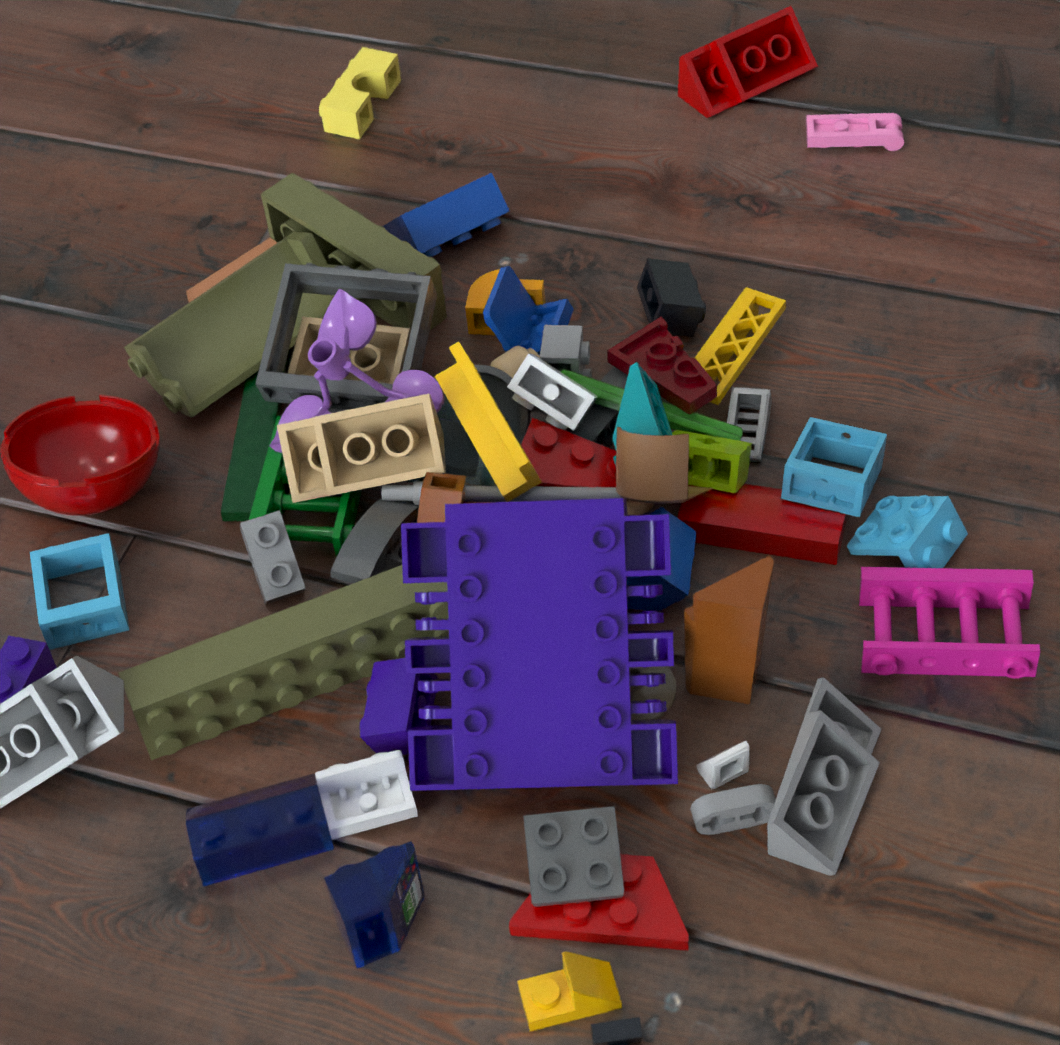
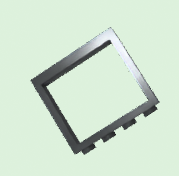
(372, 284)

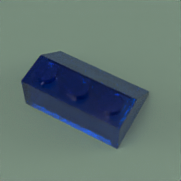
(258, 830)

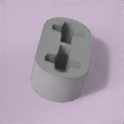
(733, 809)

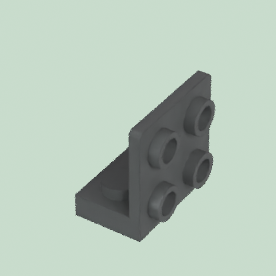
(573, 856)

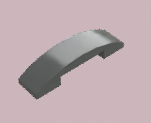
(371, 539)

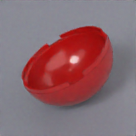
(81, 453)

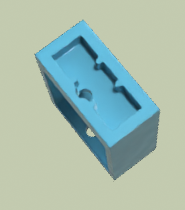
(830, 486)
(104, 614)

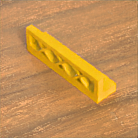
(731, 335)
(487, 426)

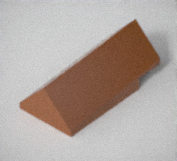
(727, 634)

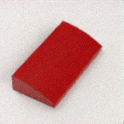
(764, 523)

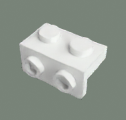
(366, 794)

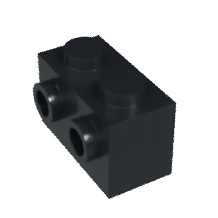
(673, 293)

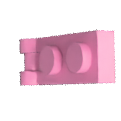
(855, 130)

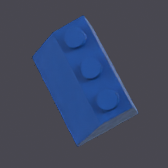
(451, 216)

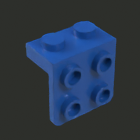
(516, 317)

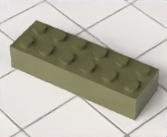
(350, 241)

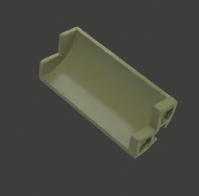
(224, 331)

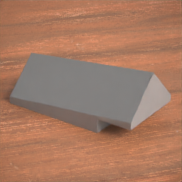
(56, 724)
(824, 782)

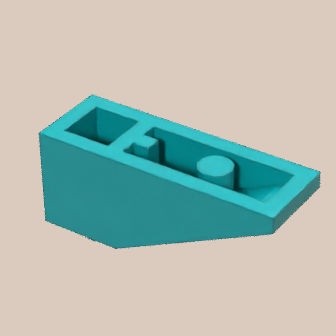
(641, 407)

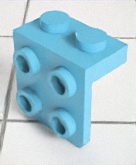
(915, 528)

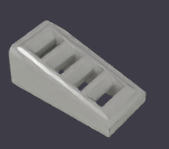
(751, 399)

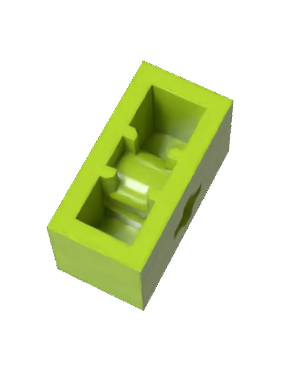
(717, 462)

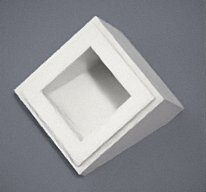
(725, 765)

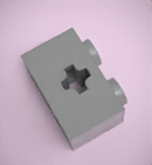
(272, 557)

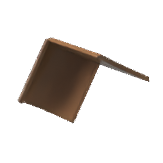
(654, 468)

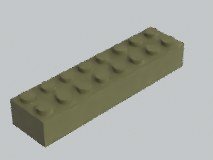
(276, 661)

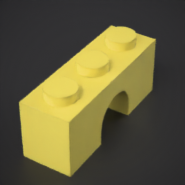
(348, 104)

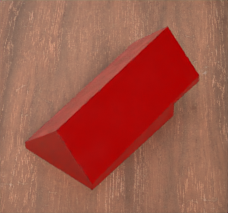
(744, 63)

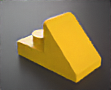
(575, 992)

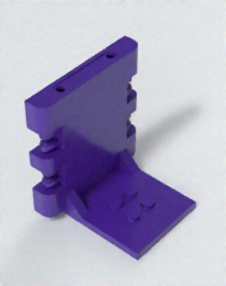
(539, 646)

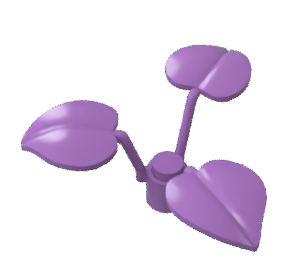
(344, 328)

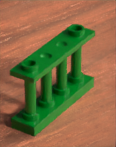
(272, 498)

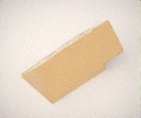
(362, 448)

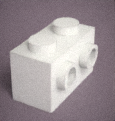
(551, 391)

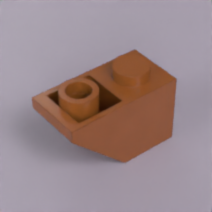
(436, 492)

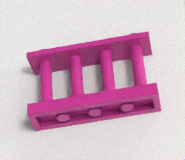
(947, 589)

